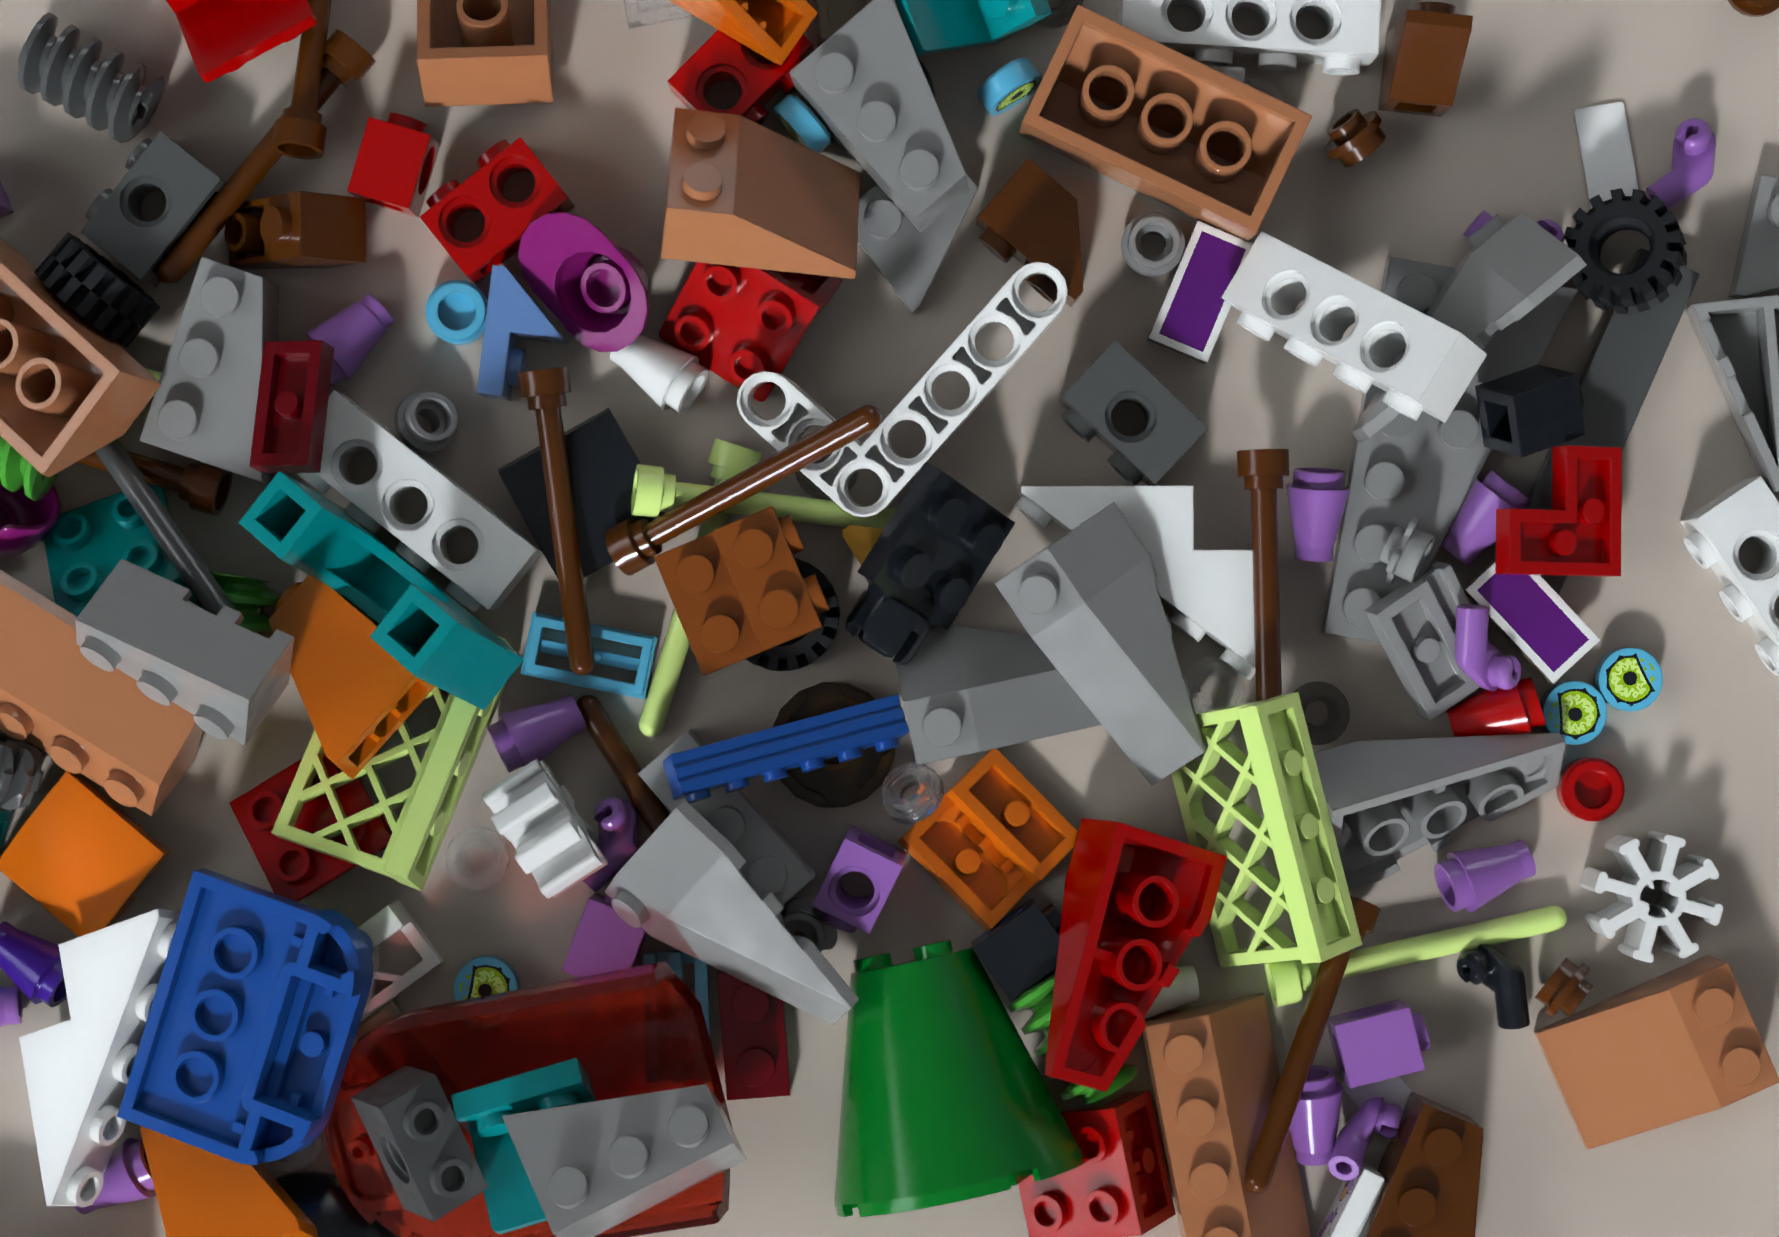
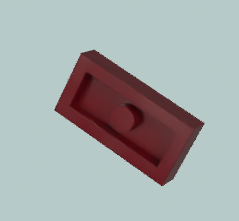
(292, 406)
(752, 1041)

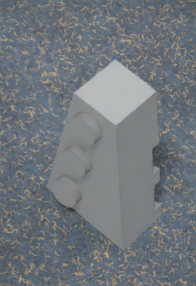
(215, 370)
(184, 652)

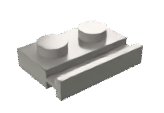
(1419, 639)

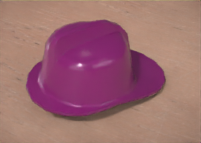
(585, 280)

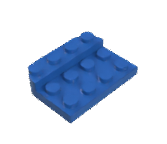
(249, 1022)

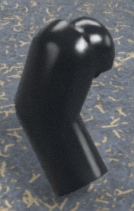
(1503, 977)

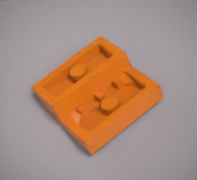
(990, 839)
(81, 856)

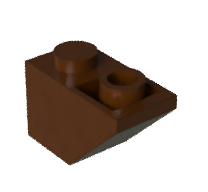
(1424, 59)
(1036, 223)
(297, 232)

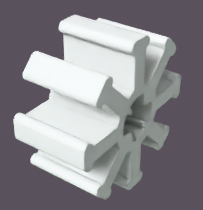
(544, 829)
(1655, 873)

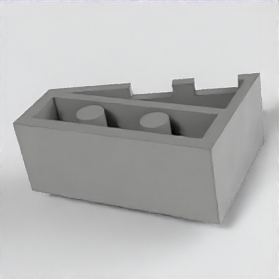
(884, 113)
(1744, 356)
(621, 1155)

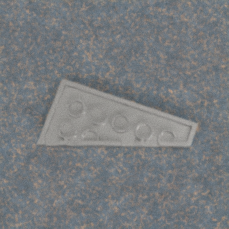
(1420, 464)

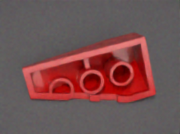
(1122, 929)

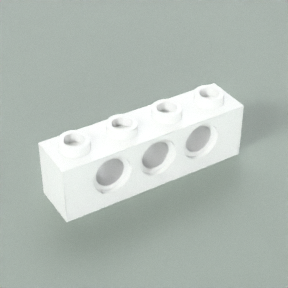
(1349, 40)
(1436, 357)
(1714, 542)
(502, 551)

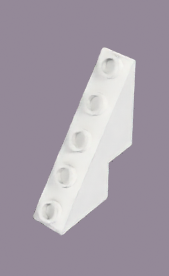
(1203, 587)
(84, 1064)

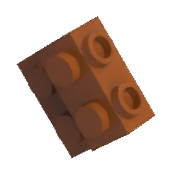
(742, 589)

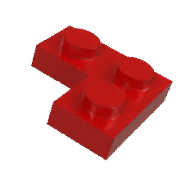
(1582, 528)

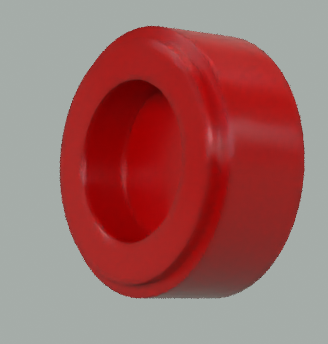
(1590, 789)

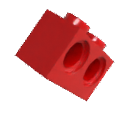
(729, 60)
(503, 219)

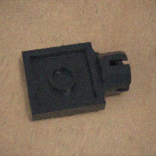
(925, 564)

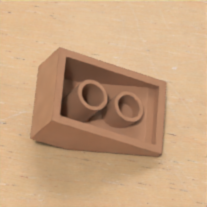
(484, 52)
(757, 199)
(1657, 1053)

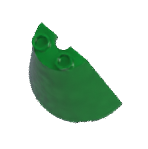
(939, 1090)

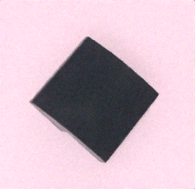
(601, 484)

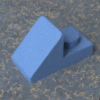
(508, 317)

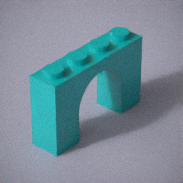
(415, 616)

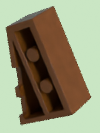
(1429, 1175)

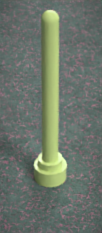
(727, 462)
(660, 492)
(1292, 979)

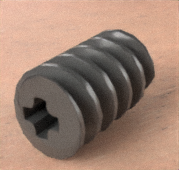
(86, 84)

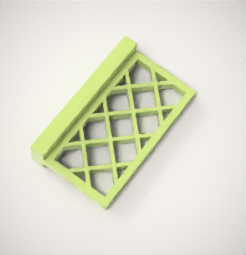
(426, 804)
(1293, 826)

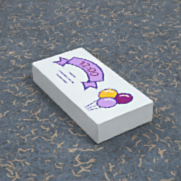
(1352, 1204)

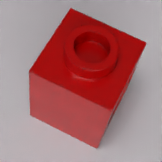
(394, 164)

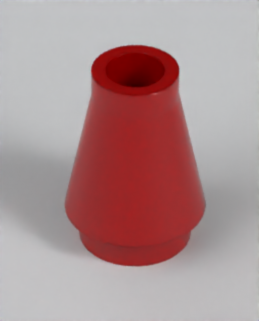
(1498, 712)

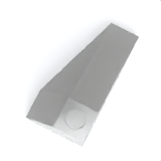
(1489, 289)
(1105, 630)
(983, 693)
(1417, 791)
(692, 897)

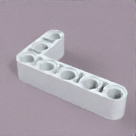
(918, 405)

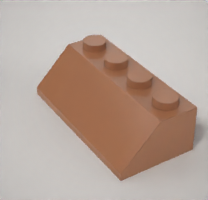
(1164, 124)
(60, 377)
(82, 714)
(1212, 1091)

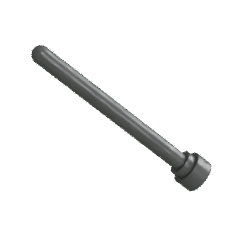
(163, 527)

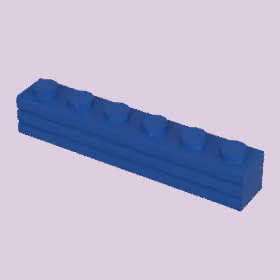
(785, 747)

